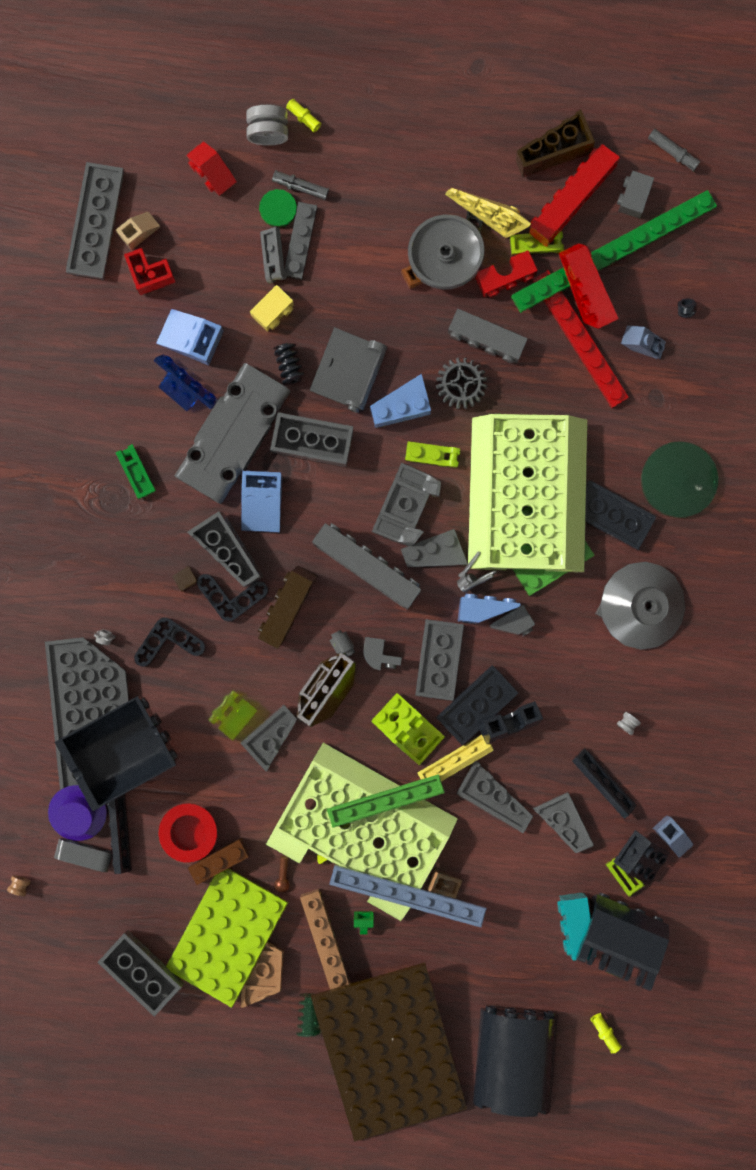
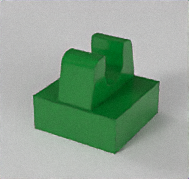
(363, 920)

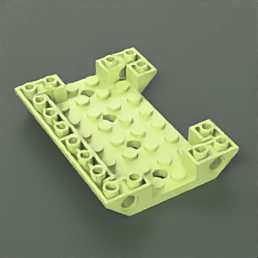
(407, 831)

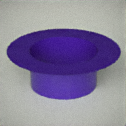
(72, 815)

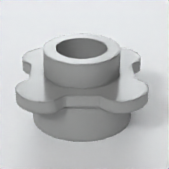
(104, 637)

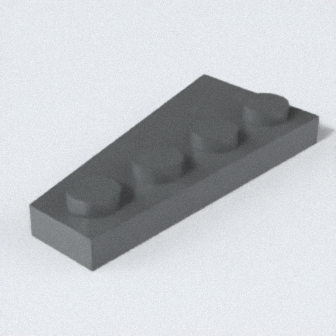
(490, 796)

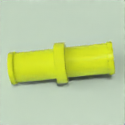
(303, 115)
(606, 1033)

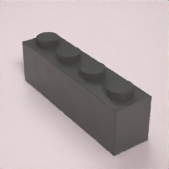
(487, 336)

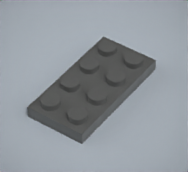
(439, 659)

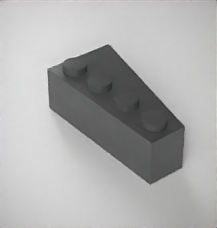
(227, 548)

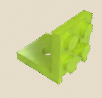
(408, 729)

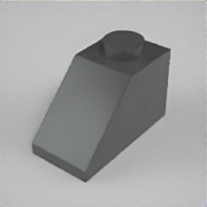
(515, 622)

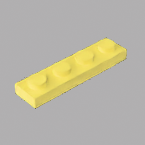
(457, 759)

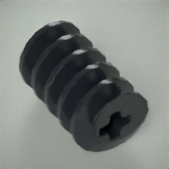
(288, 363)

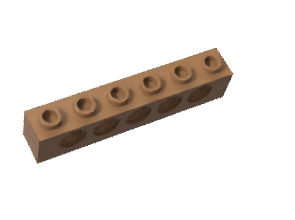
(325, 939)

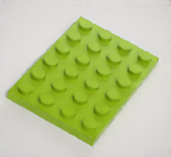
(226, 936)

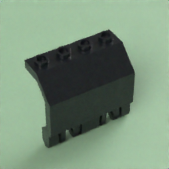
(625, 940)

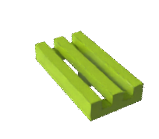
(634, 888)

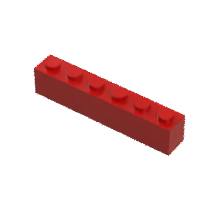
(573, 195)

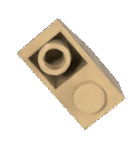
(137, 229)

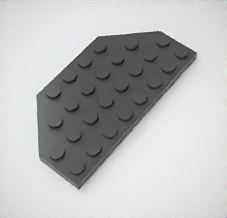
(82, 688)

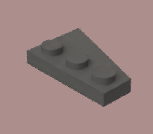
(435, 551)
(268, 737)
(565, 820)

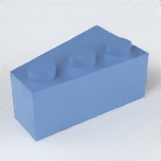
(402, 404)

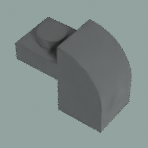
(374, 654)

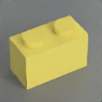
(272, 308)

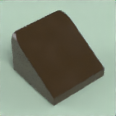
(185, 579)

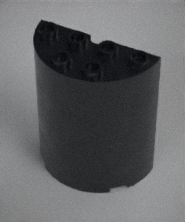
(117, 752)
(515, 1061)

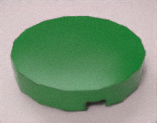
(278, 208)

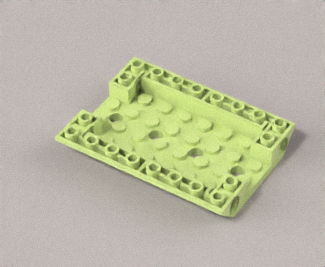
(553, 492)

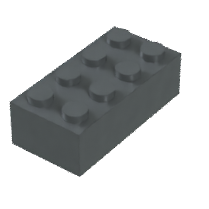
(312, 439)
(141, 973)

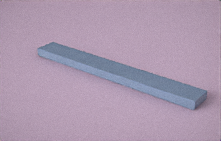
(408, 896)

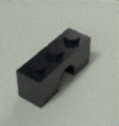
(517, 721)

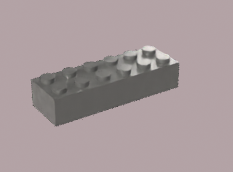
(367, 567)

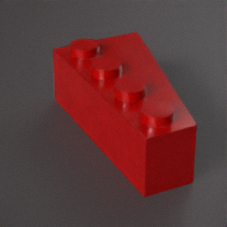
(587, 286)

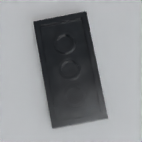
(616, 516)
(477, 703)

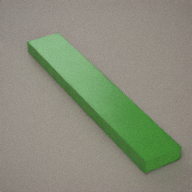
(385, 801)

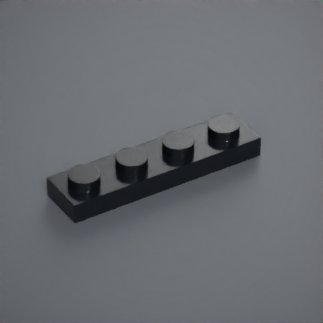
(604, 783)
(119, 835)

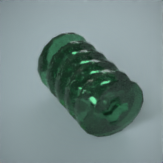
(309, 1018)

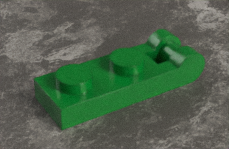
(136, 472)

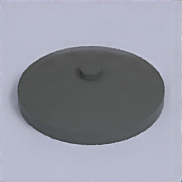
(446, 251)

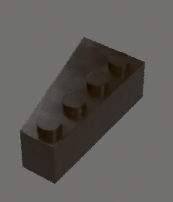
(286, 607)

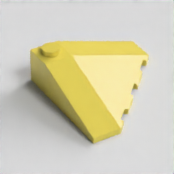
(496, 215)

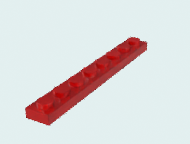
(585, 347)

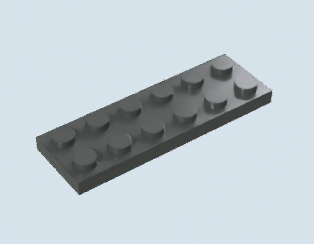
(95, 220)

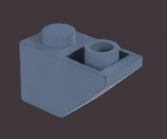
(643, 341)
(673, 836)

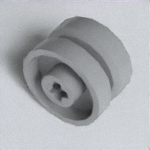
(267, 125)

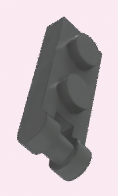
(272, 255)

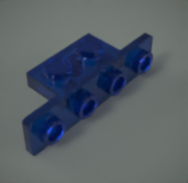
(181, 386)

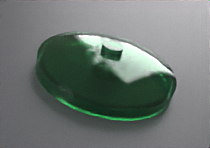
(679, 479)

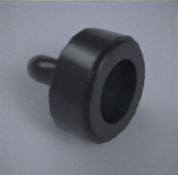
(687, 308)

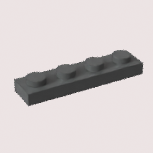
(300, 240)

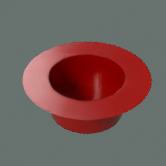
(187, 832)

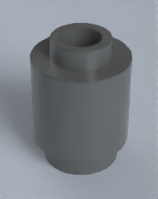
(342, 643)

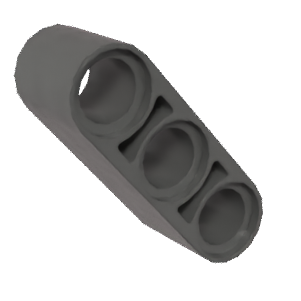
(83, 855)

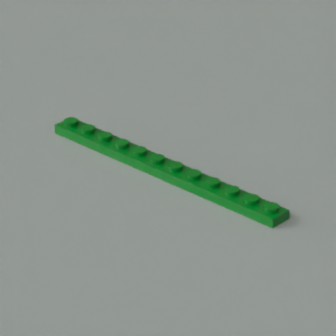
(619, 248)

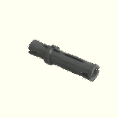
(680, 154)
(299, 184)

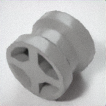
(628, 723)

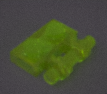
(236, 719)

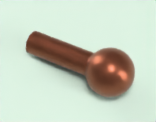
(282, 883)

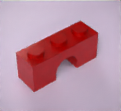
(522, 270)

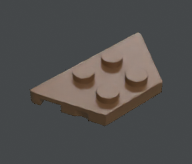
(265, 977)

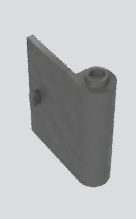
(352, 371)

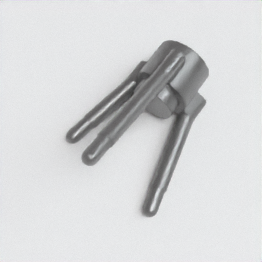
(468, 581)

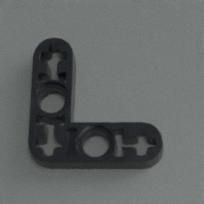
(234, 603)
(171, 635)

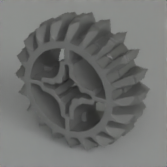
(469, 382)

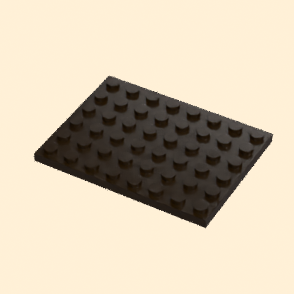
(389, 1051)

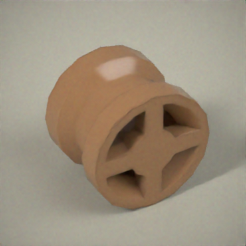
(18, 885)

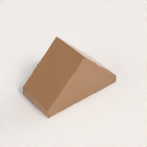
(444, 884)

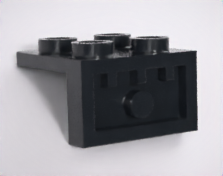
(641, 858)

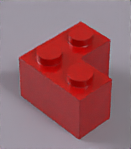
(211, 166)
(146, 276)

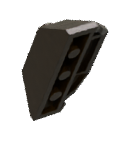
(326, 689)

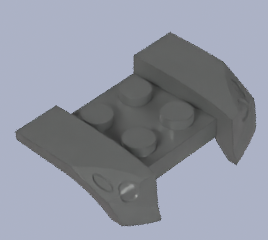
(405, 505)

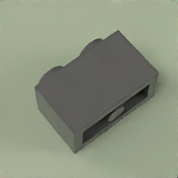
(635, 195)

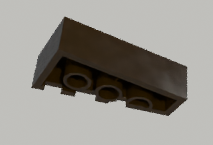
(556, 146)

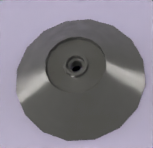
(625, 603)

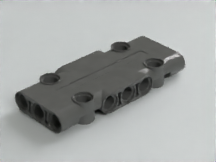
(232, 433)

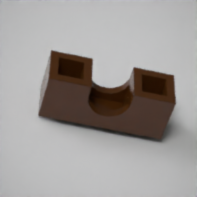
(219, 861)

